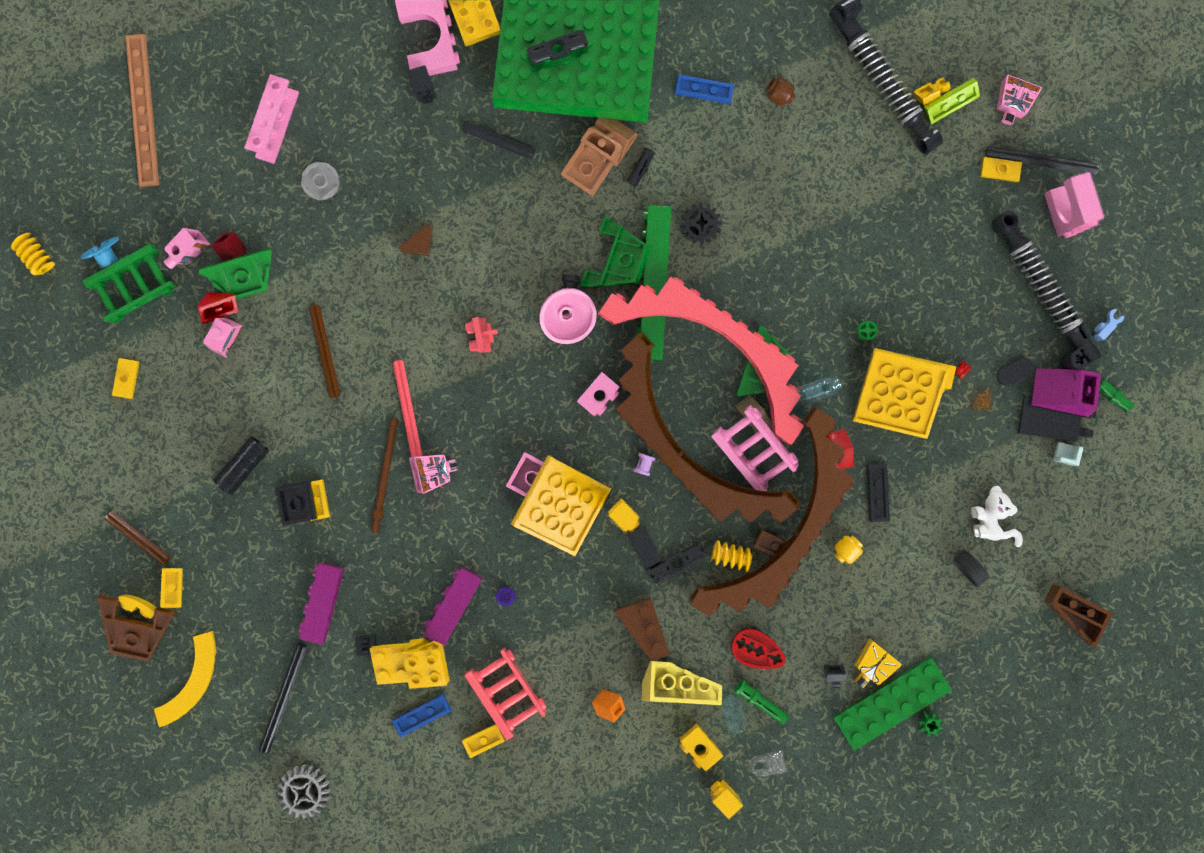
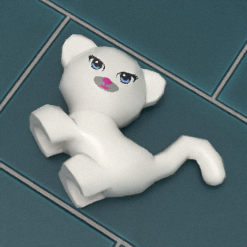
(996, 507)

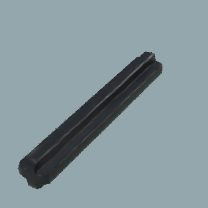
(498, 140)

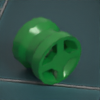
(870, 331)

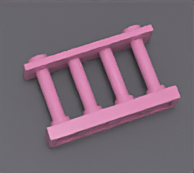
(272, 119)
(736, 452)

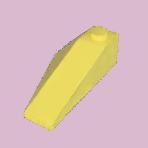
(676, 685)

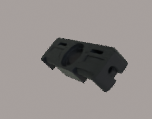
(569, 42)
(689, 557)

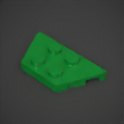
(242, 274)
(750, 381)

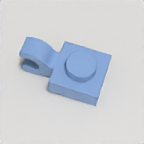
(1104, 329)

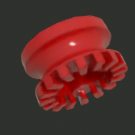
(963, 369)

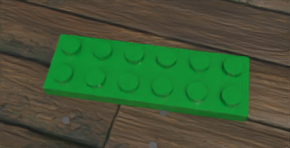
(892, 703)

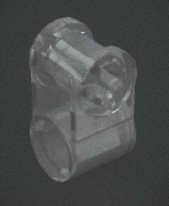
(770, 764)

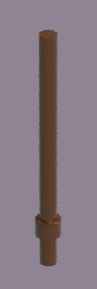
(377, 513)

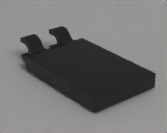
(1051, 423)

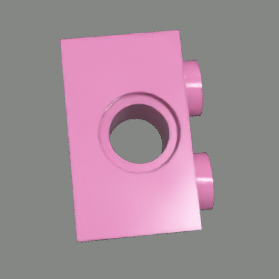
(603, 384)

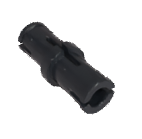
(641, 167)

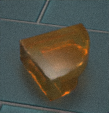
(983, 401)

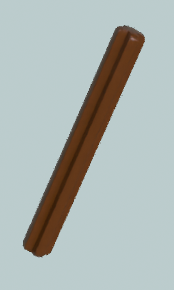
(324, 351)

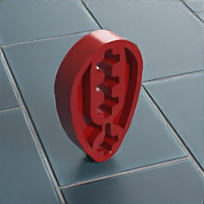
(749, 658)

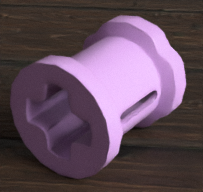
(644, 464)

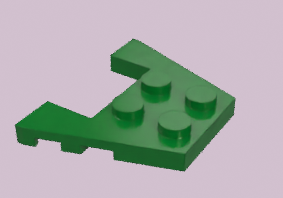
(624, 261)

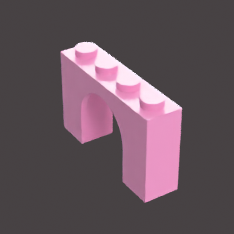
(442, 56)
(1074, 206)

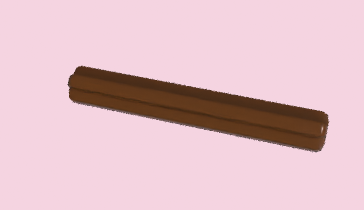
(136, 537)

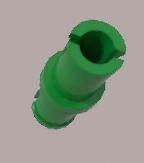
(1116, 396)

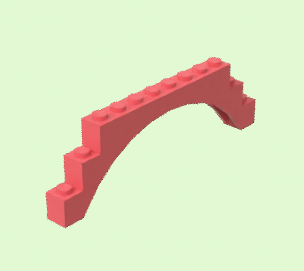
(770, 364)

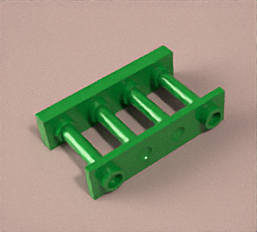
(130, 264)

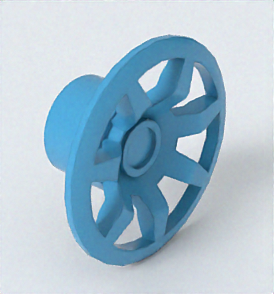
(104, 254)

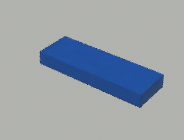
(704, 89)
(421, 715)

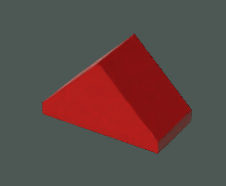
(216, 306)
(842, 439)

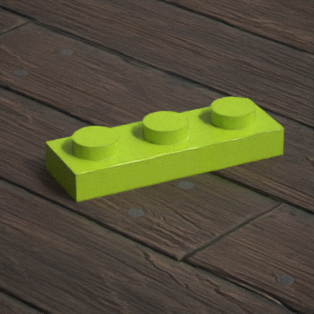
(952, 101)

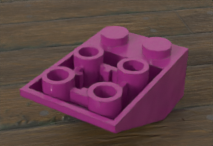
(1066, 390)

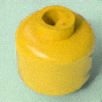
(848, 549)

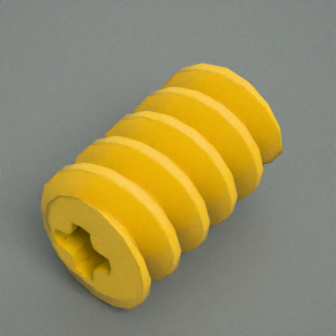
(30, 255)
(731, 555)

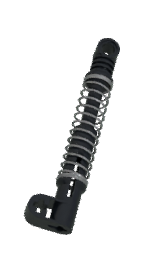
(857, 39)
(1049, 292)

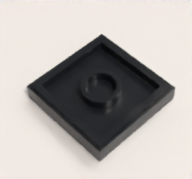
(296, 503)

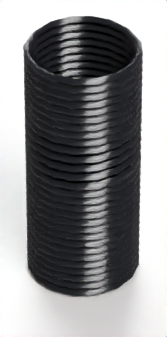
(234, 471)

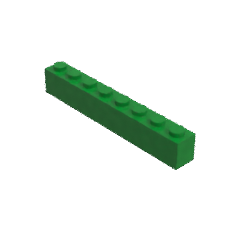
(655, 271)

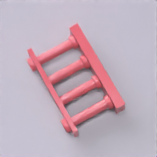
(486, 694)

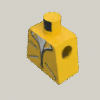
(875, 664)

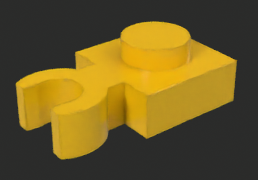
(931, 92)

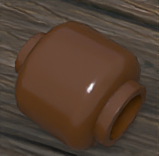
(780, 91)

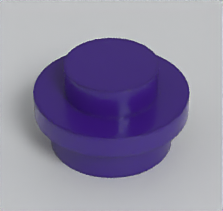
(505, 596)

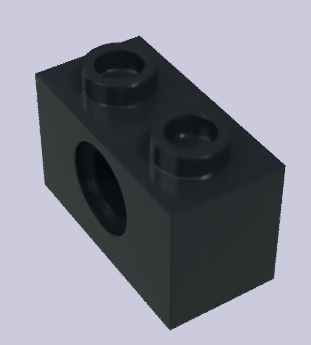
(422, 84)

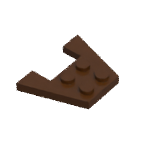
(129, 636)

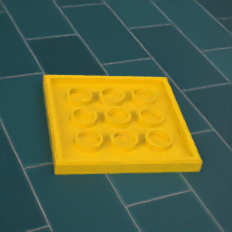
(901, 393)
(561, 506)

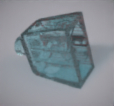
(818, 390)

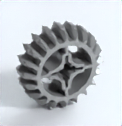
(310, 795)

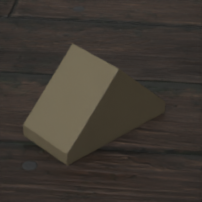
(741, 407)

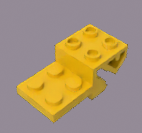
(475, 20)
(412, 662)

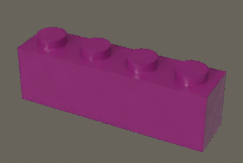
(321, 603)
(453, 606)

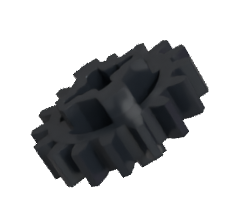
(710, 223)

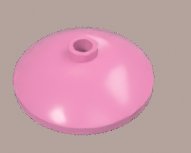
(571, 326)

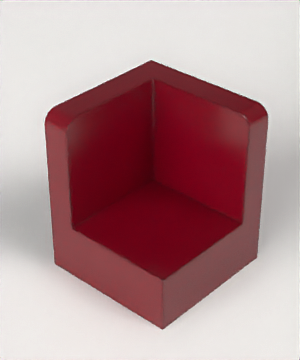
(228, 246)

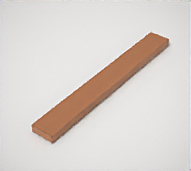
(142, 110)

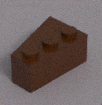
(1079, 614)
(644, 626)

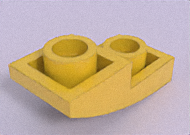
(133, 603)

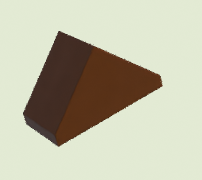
(419, 243)

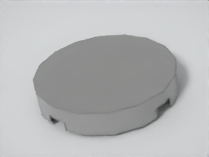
(319, 186)

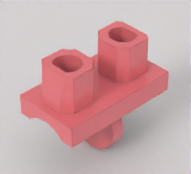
(483, 335)

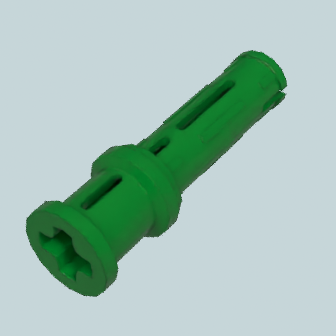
(753, 697)

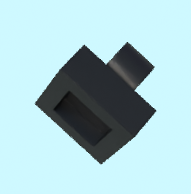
(364, 643)
(835, 674)

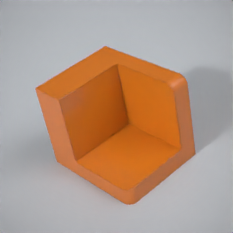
(608, 705)

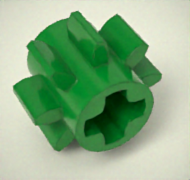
(931, 729)

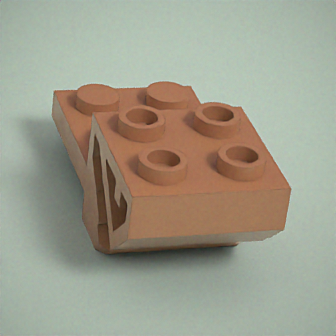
(597, 154)

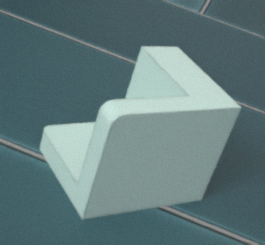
(1068, 454)

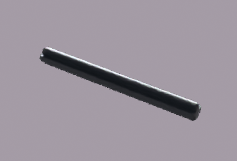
(1042, 160)
(282, 698)

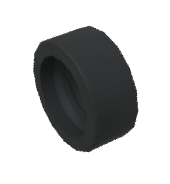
(971, 568)

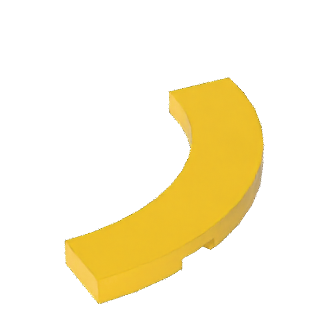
(197, 684)

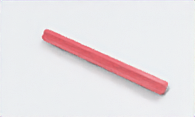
(407, 408)

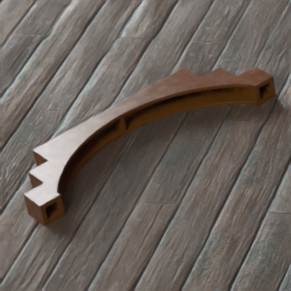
(713, 492)
(827, 492)

